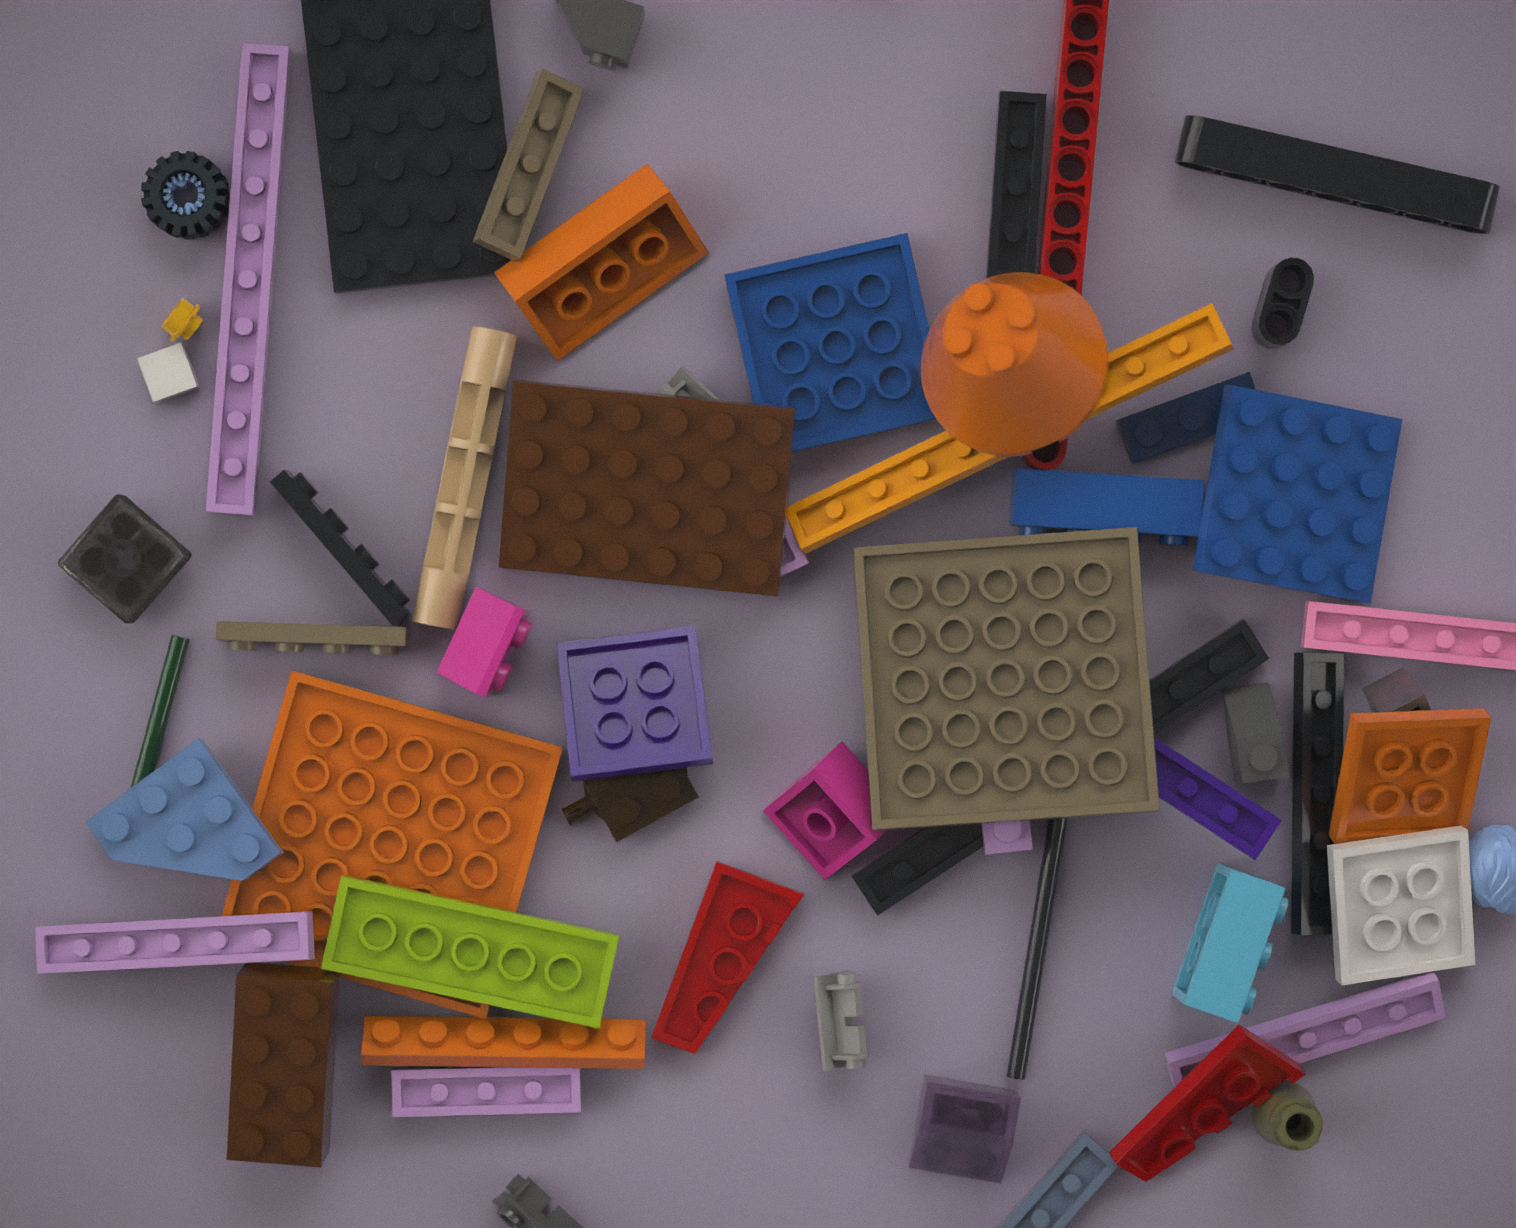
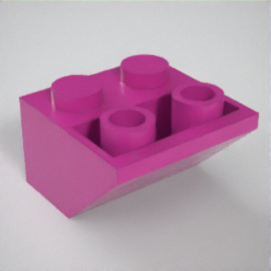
(484, 642)

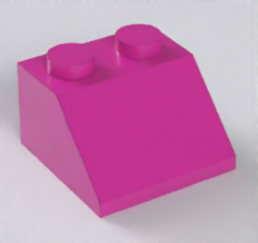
(827, 811)

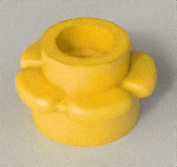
(182, 320)

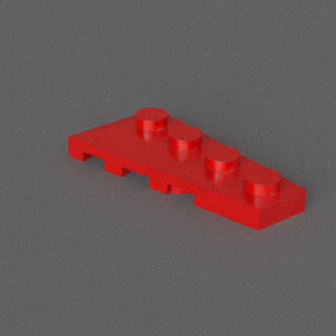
(727, 939)
(1223, 1083)

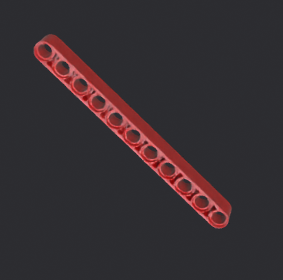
(1074, 146)

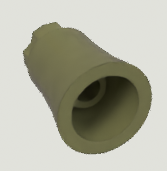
(1273, 1114)

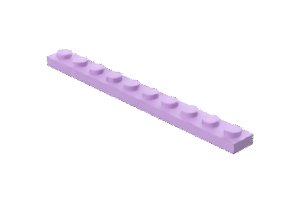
(248, 279)

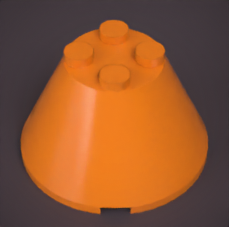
(1014, 363)

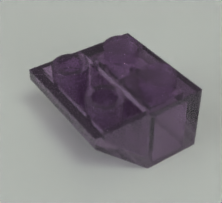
(964, 1129)

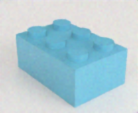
(1230, 943)

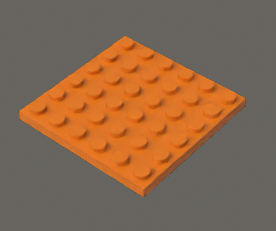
(395, 801)

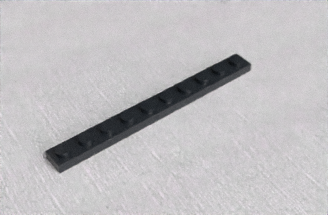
(1172, 695)

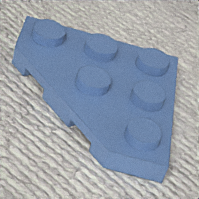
(187, 821)

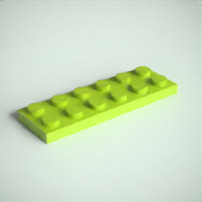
(470, 951)

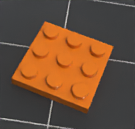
(1408, 772)

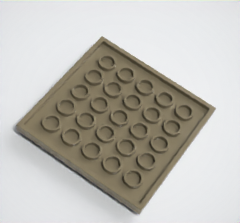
(1005, 679)

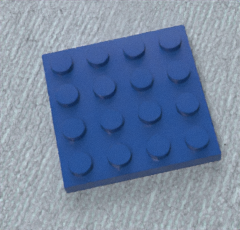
(835, 339)
(1297, 494)

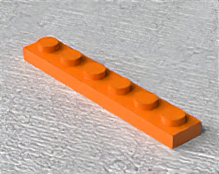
(502, 1042)

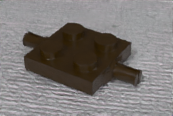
(633, 800)

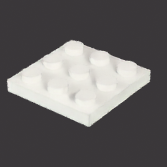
(1401, 905)

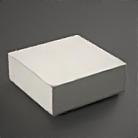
(168, 372)

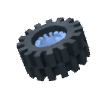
(178, 172)

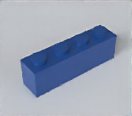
(1106, 501)

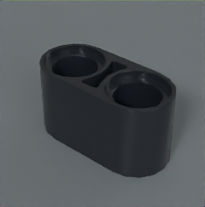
(1277, 301)

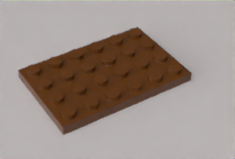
(646, 487)

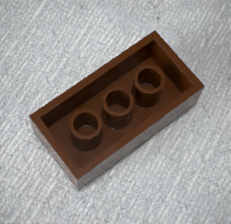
(282, 1064)

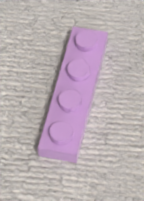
(484, 1091)

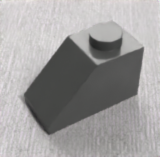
(604, 29)
(1254, 734)

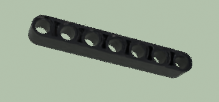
(1337, 174)

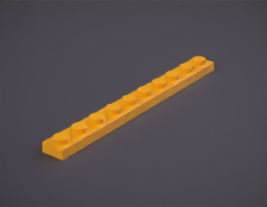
(945, 460)

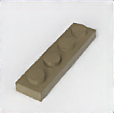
(528, 165)
(291, 636)

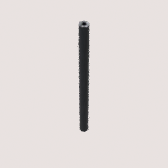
(1036, 948)

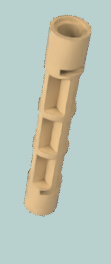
(464, 477)

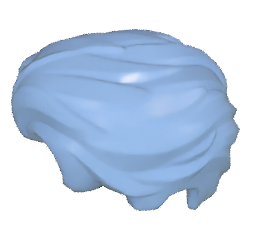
(1494, 868)

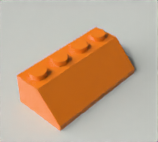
(602, 261)

